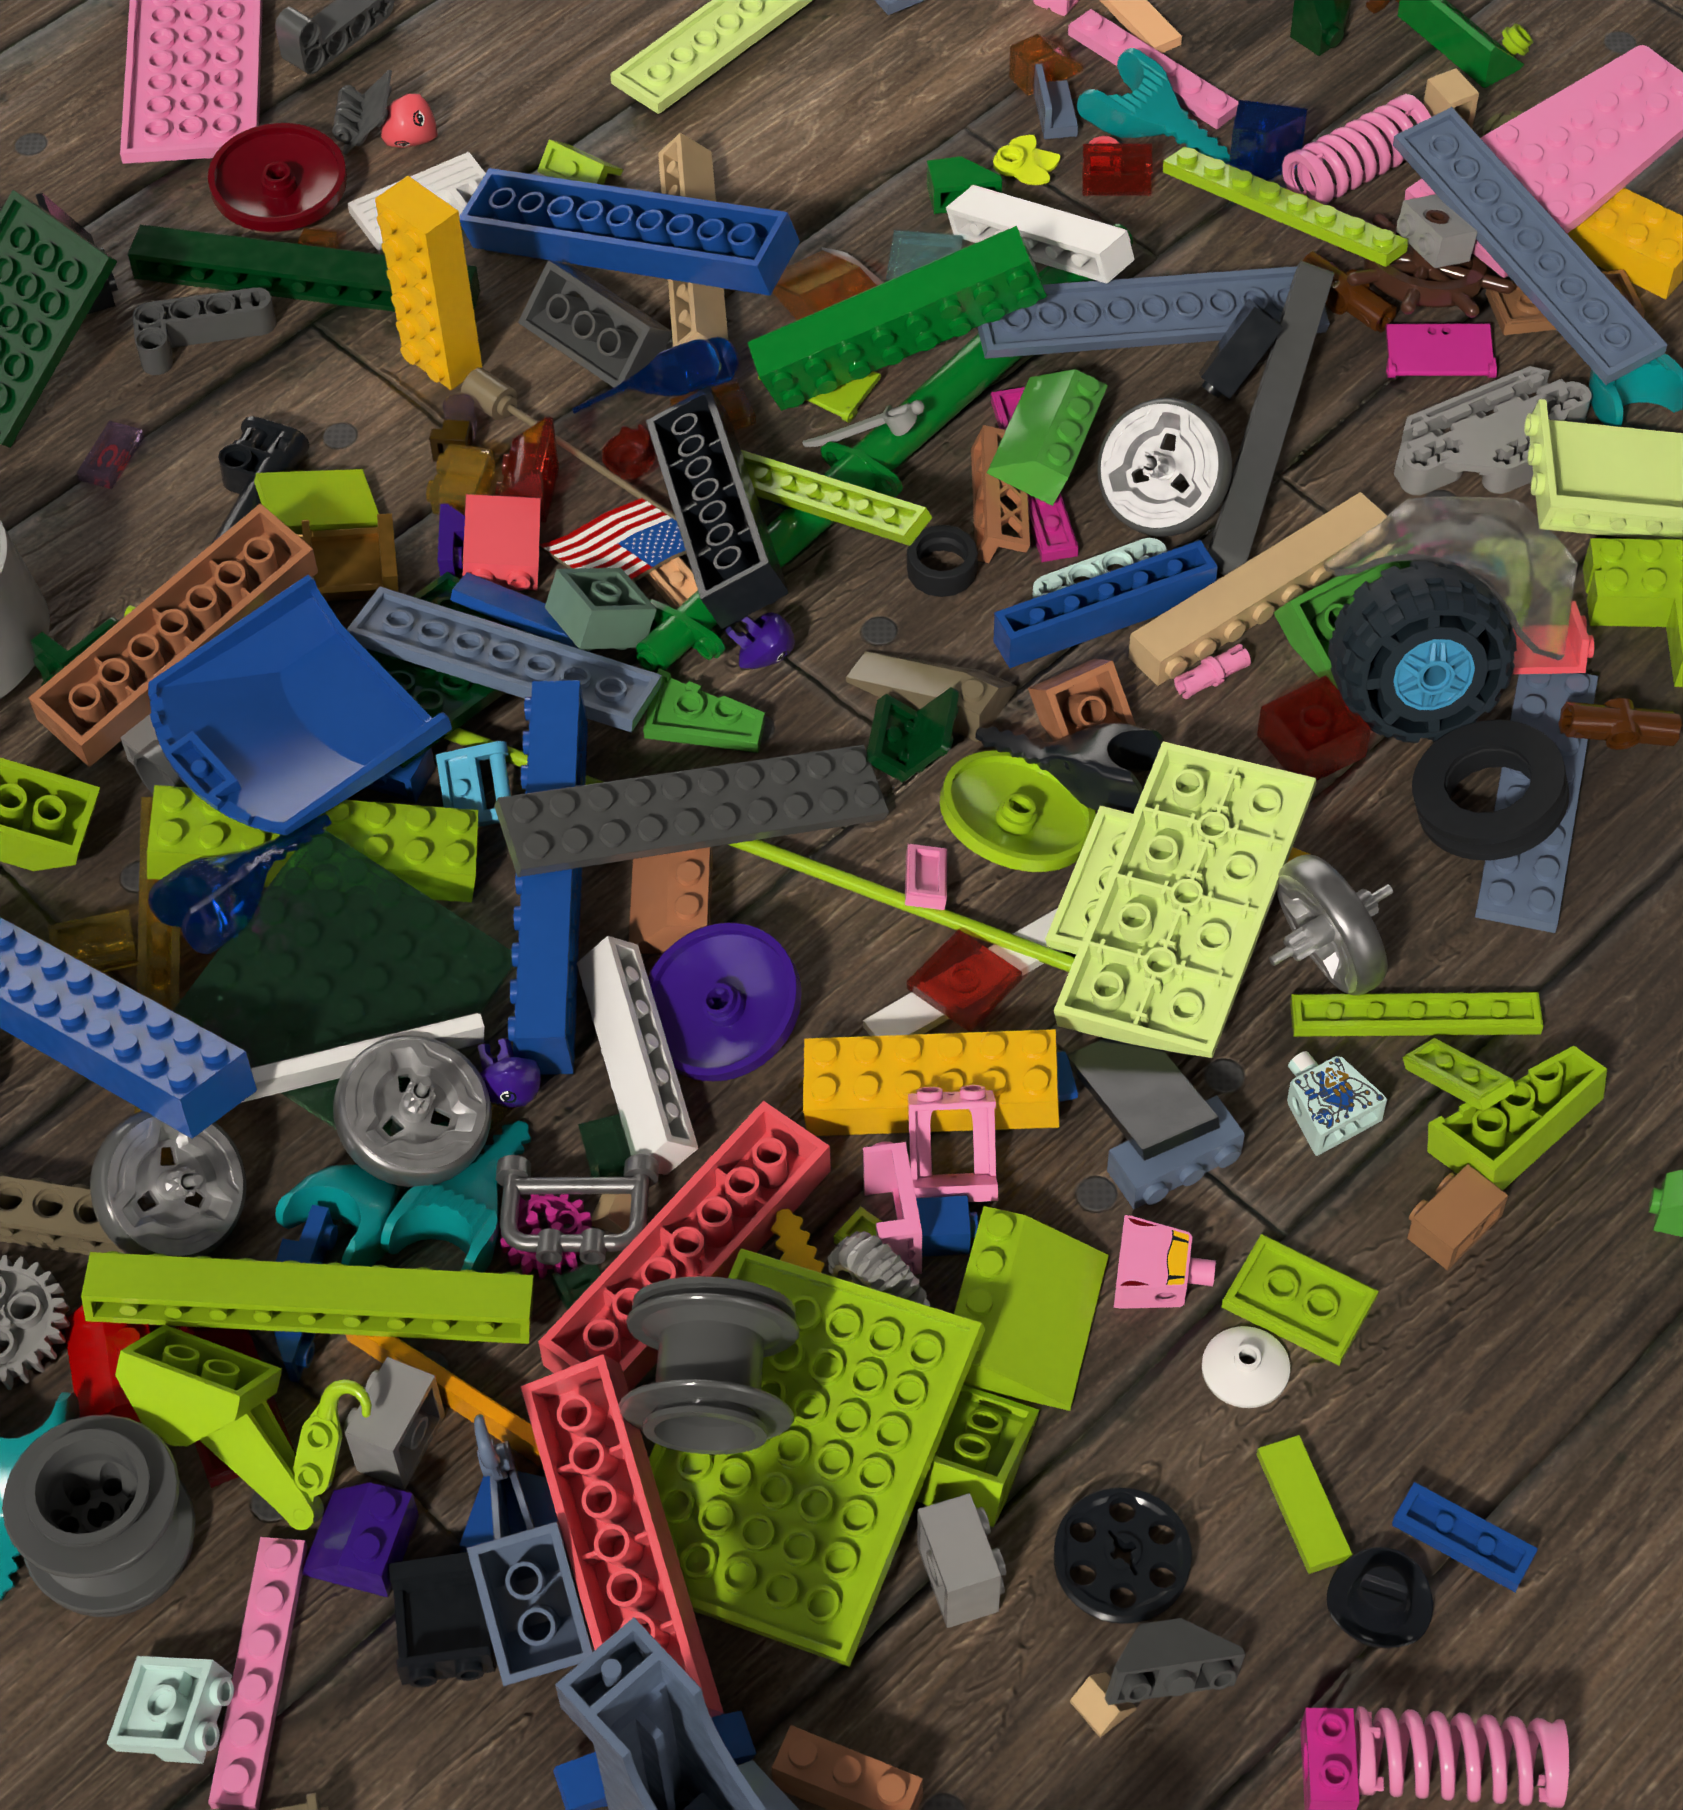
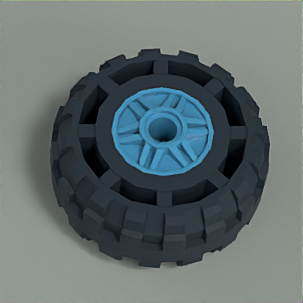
(1422, 651)

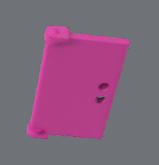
(1460, 353)

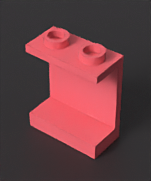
(502, 540)
(1578, 648)

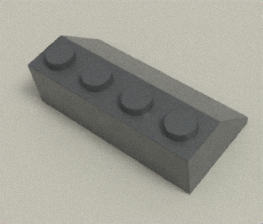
(592, 324)

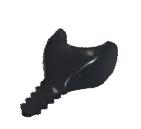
(1089, 762)

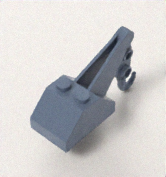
(525, 1581)

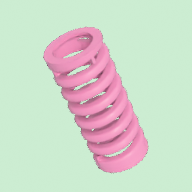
(1310, 157)
(1552, 1739)

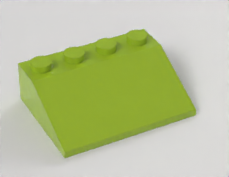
(1036, 1305)

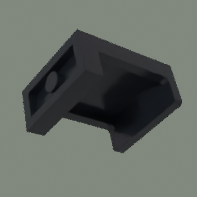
(439, 1621)

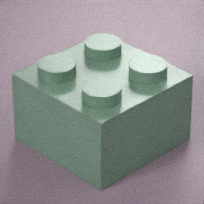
(600, 608)

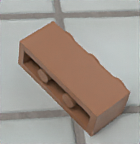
(841, 1777)

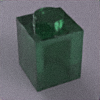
(604, 1146)

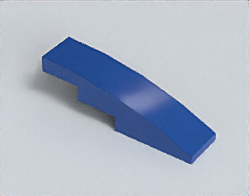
(581, 1778)

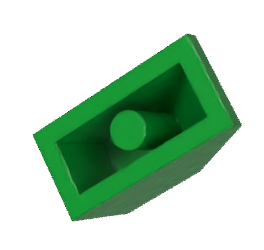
(953, 176)

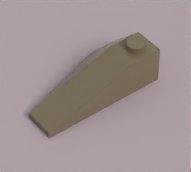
(919, 682)

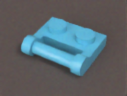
(462, 778)

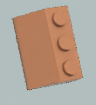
(670, 898)

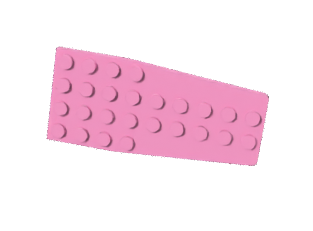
(1589, 138)

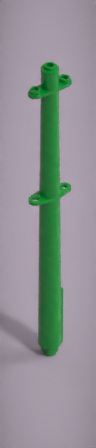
(864, 465)

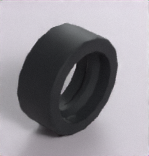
(942, 582)

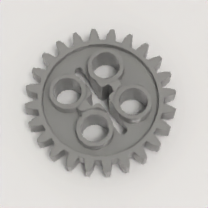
(29, 1339)

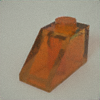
(1037, 49)

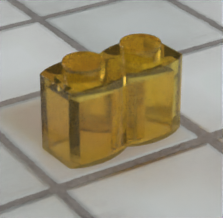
(459, 473)

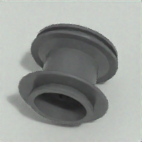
(710, 1363)
(126, 1543)

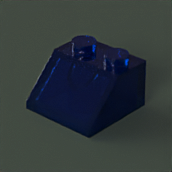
(1265, 136)

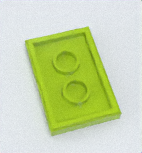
(323, 497)
(1300, 1299)

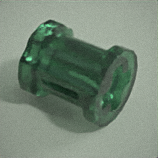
(574, 1282)

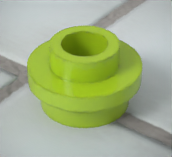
(1516, 40)

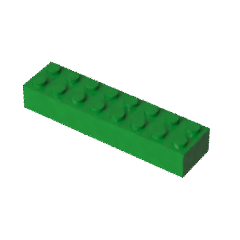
(897, 319)

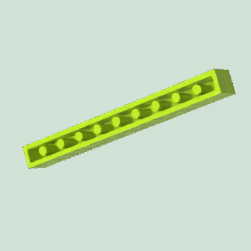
(308, 1297)

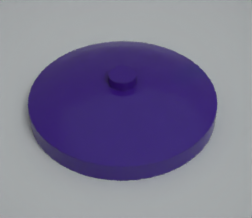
(725, 1000)

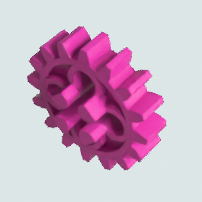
(558, 1212)

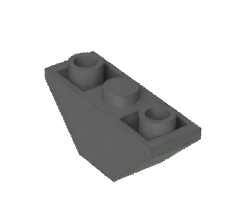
(1172, 1661)

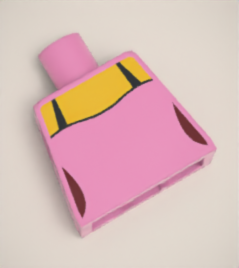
(1157, 1266)

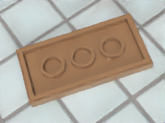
(1519, 315)

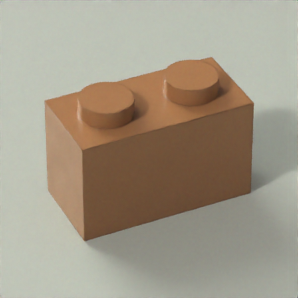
(1456, 1216)

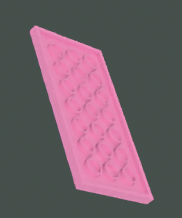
(189, 77)

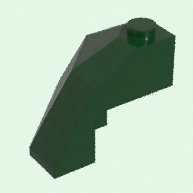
(1319, 23)

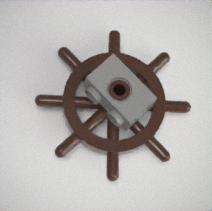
(1435, 249)

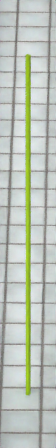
(840, 878)

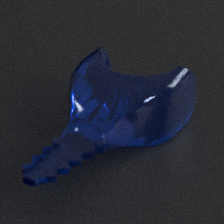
(679, 371)
(221, 893)

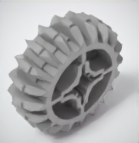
(874, 1265)

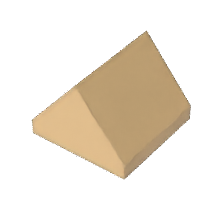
(612, 1213)
(1093, 1707)

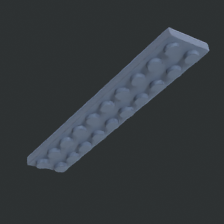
(1530, 246)
(1137, 312)

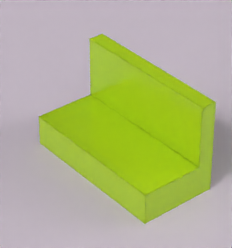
(574, 164)

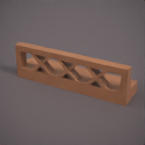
(988, 509)

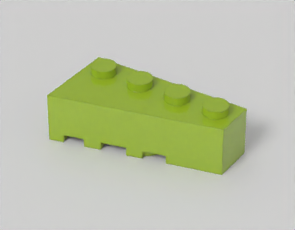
(1524, 1124)

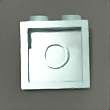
(172, 1708)

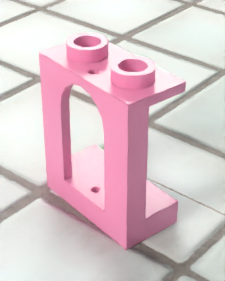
(885, 1171)
(981, 1184)

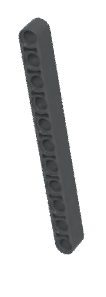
(1269, 418)

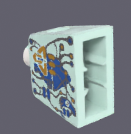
(1332, 1101)

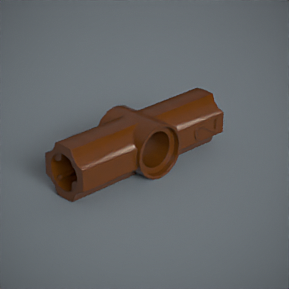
(1356, 300)
(1620, 724)

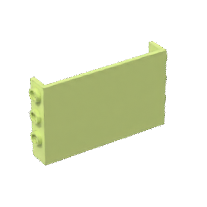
(1605, 478)

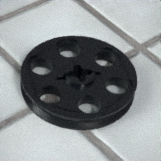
(1116, 1574)

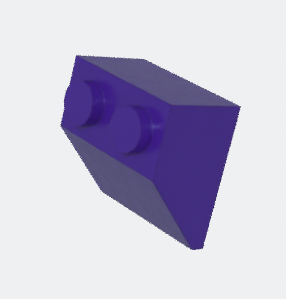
(361, 1535)

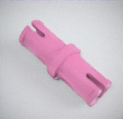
(1212, 671)

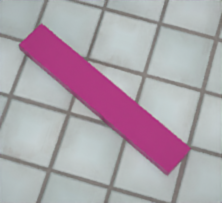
(1048, 523)

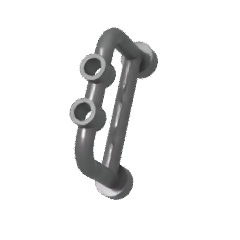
(514, 1175)

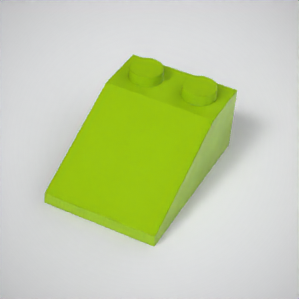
(980, 1451)

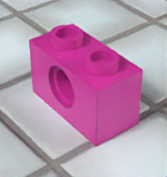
(1329, 1759)

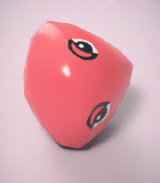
(409, 122)

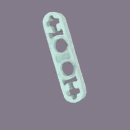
(1098, 565)

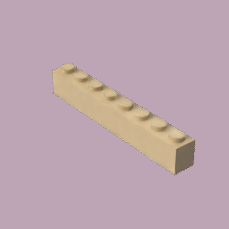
(694, 308)
(1249, 592)

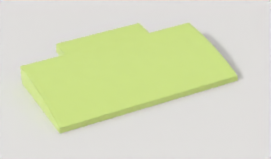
(1175, 900)

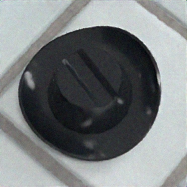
(1381, 1598)

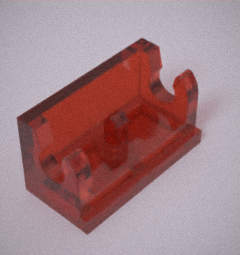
(1116, 169)

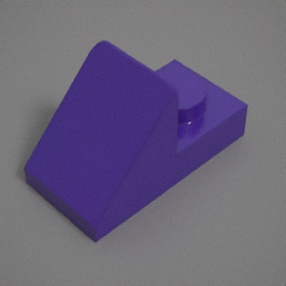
(450, 540)

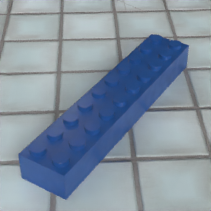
(630, 231)
(549, 901)
(118, 1036)

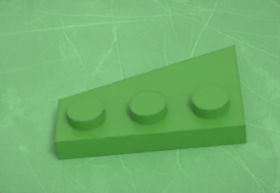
(695, 717)

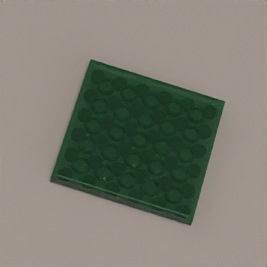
(338, 961)

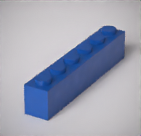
(1102, 604)

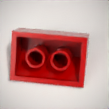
(94, 1360)

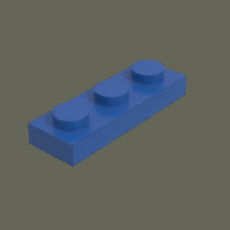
(1464, 1537)

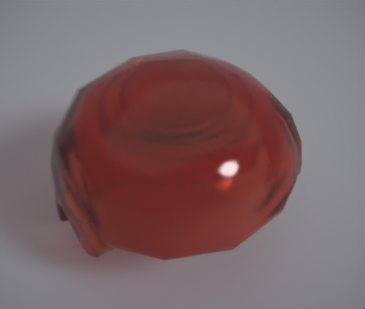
(629, 453)

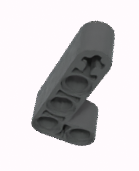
(320, 39)
(197, 321)

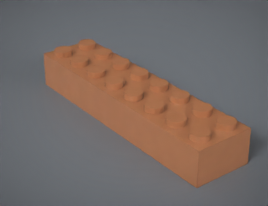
(107, 684)

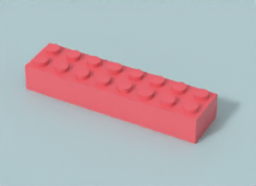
(699, 1232)
(613, 1514)

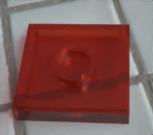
(964, 980)

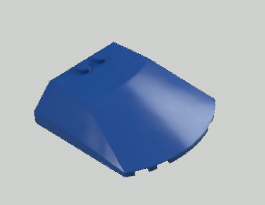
(285, 715)

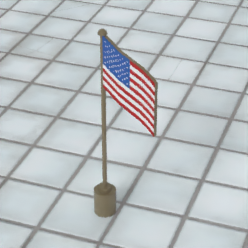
(628, 537)

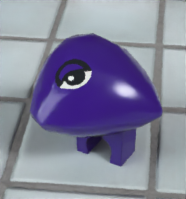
(766, 642)
(508, 1078)

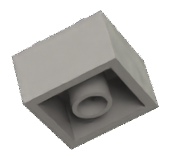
(400, 1426)
(960, 1560)

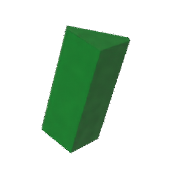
(1459, 40)

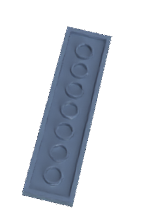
(501, 656)
(1530, 885)

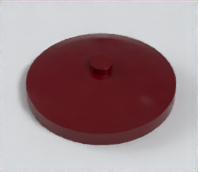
(277, 177)

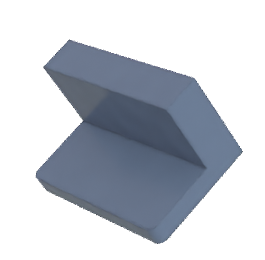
(1054, 106)

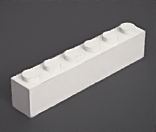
(1050, 234)
(636, 1053)

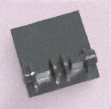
(360, 113)

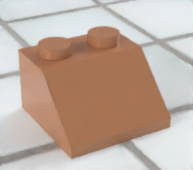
(1081, 699)

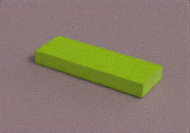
(1459, 1074)
(1304, 1504)

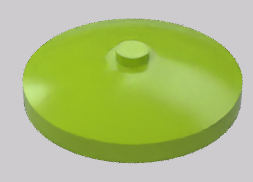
(1014, 813)

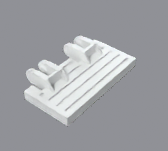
(451, 181)

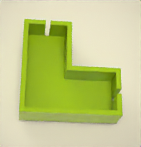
(1638, 587)

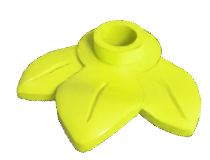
(1025, 161)

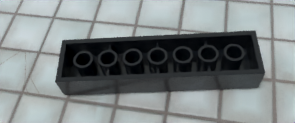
(716, 508)

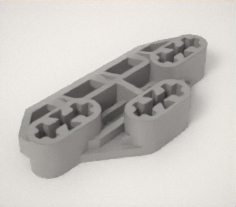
(1484, 443)

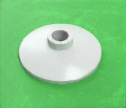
(1244, 1383)

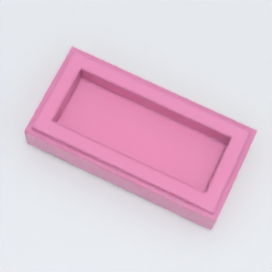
(926, 877)

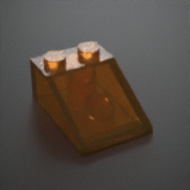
(819, 283)

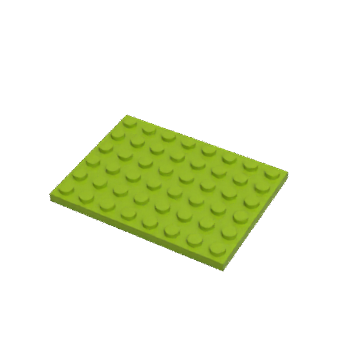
(812, 1518)

